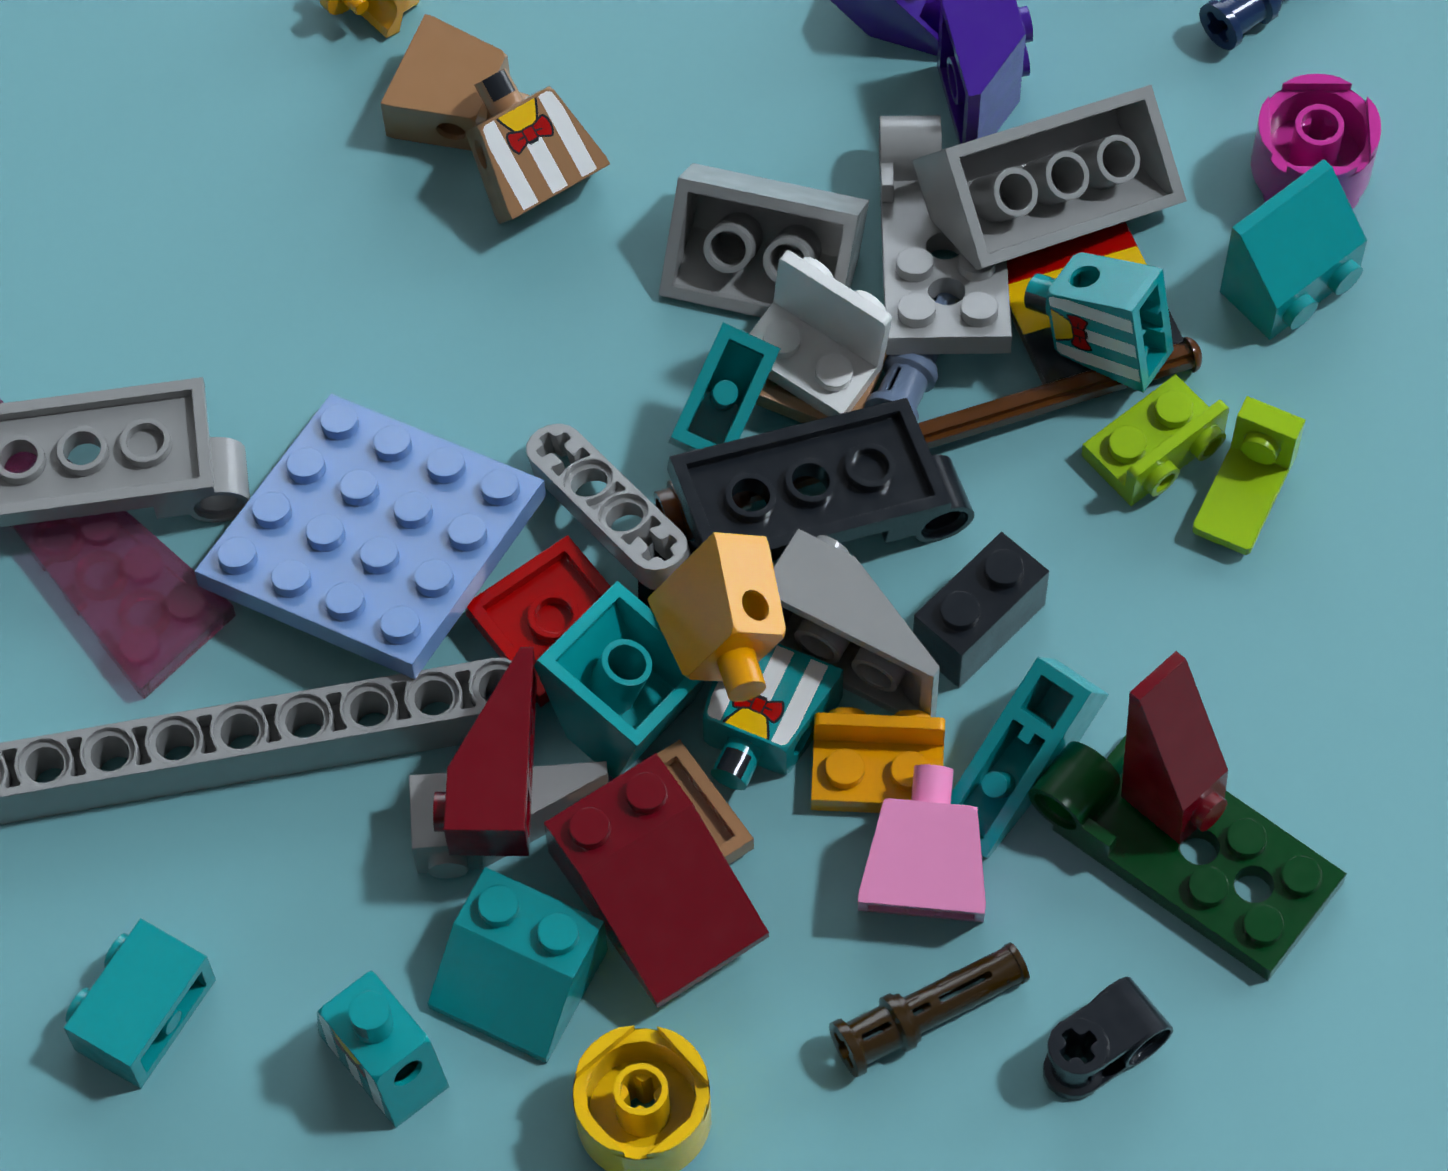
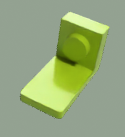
(1250, 476)

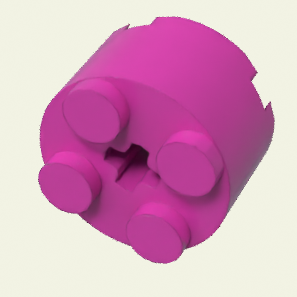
(1315, 121)

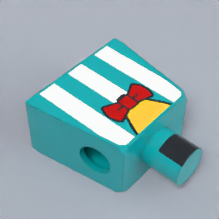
(1107, 316)
(777, 723)
(375, 1041)

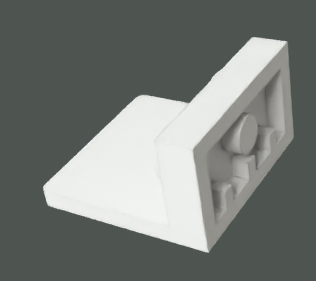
(826, 335)

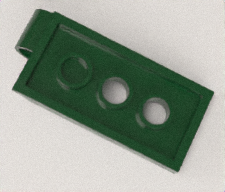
(1086, 808)

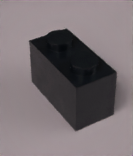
(981, 608)

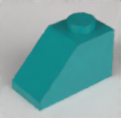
(724, 390)

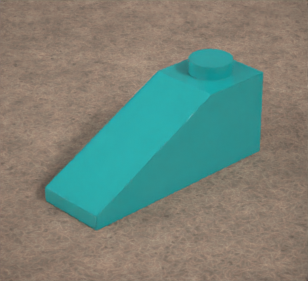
(1033, 729)

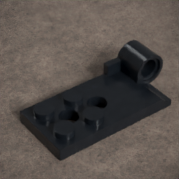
(868, 460)

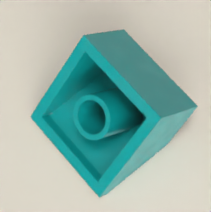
(1294, 252)
(615, 680)
(517, 964)

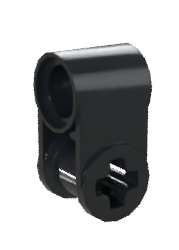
(1111, 1033)

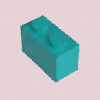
(138, 1002)

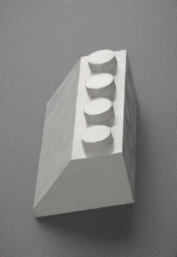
(1052, 178)

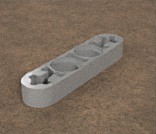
(613, 502)

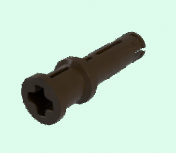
(895, 1013)

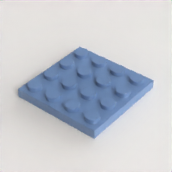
(371, 535)

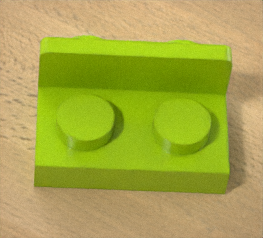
(1156, 439)

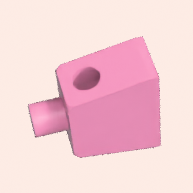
(926, 854)

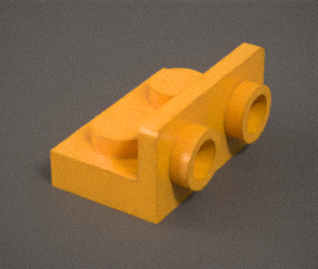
(870, 757)

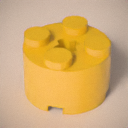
(646, 1067)

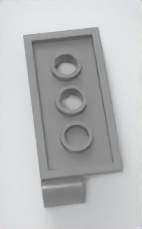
(914, 276)
(150, 456)

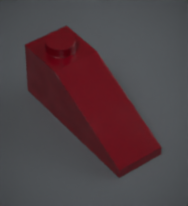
(1172, 754)
(492, 771)

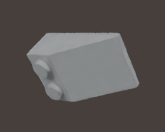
(847, 621)

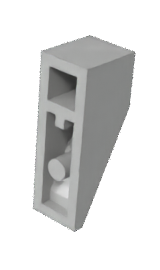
(552, 792)

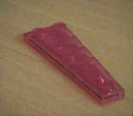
(126, 589)

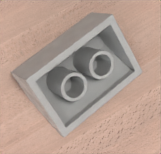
(736, 228)

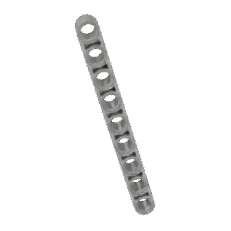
(213, 728)

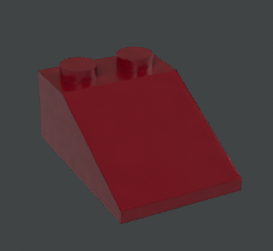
(655, 879)

